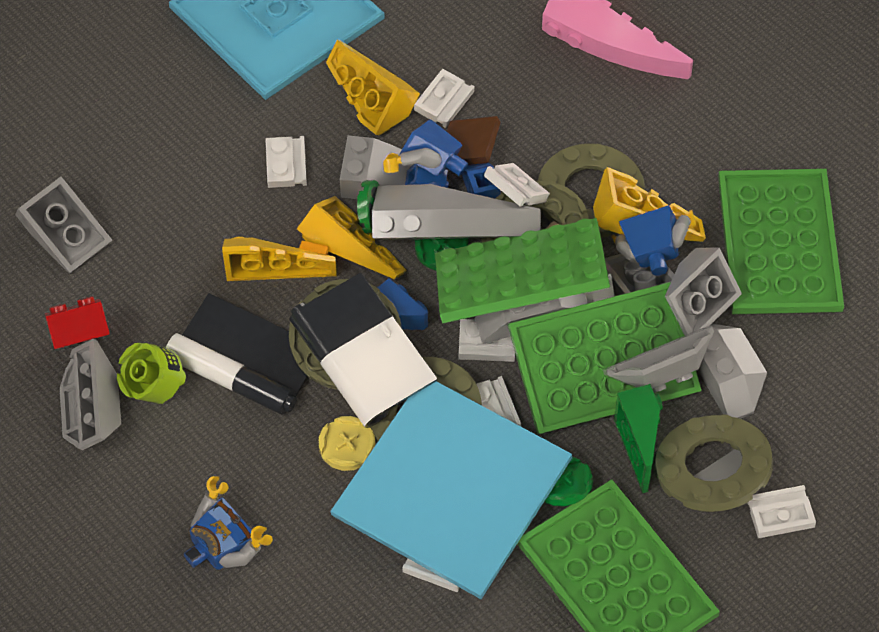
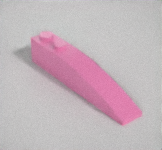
(611, 36)

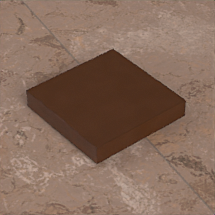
(476, 137)

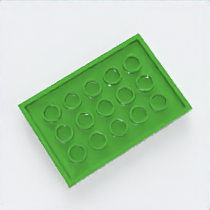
(781, 241)
(520, 270)
(567, 350)
(615, 568)

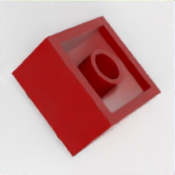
(76, 322)

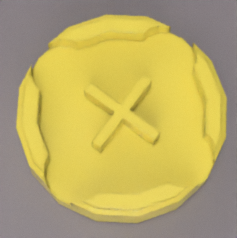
(346, 443)

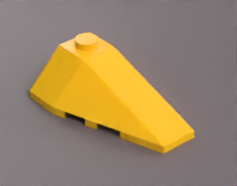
(374, 91)
(622, 199)
(338, 228)
(268, 260)

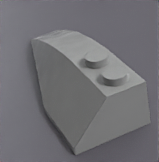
(446, 213)

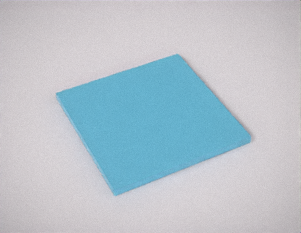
(276, 39)
(452, 486)

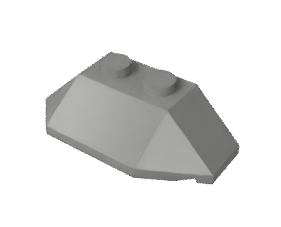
(495, 325)
(664, 362)
(732, 371)
(89, 397)

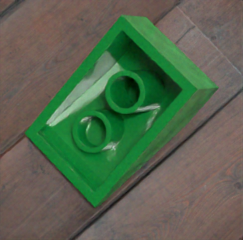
(637, 425)

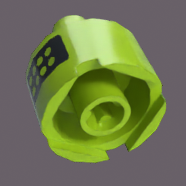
(150, 373)

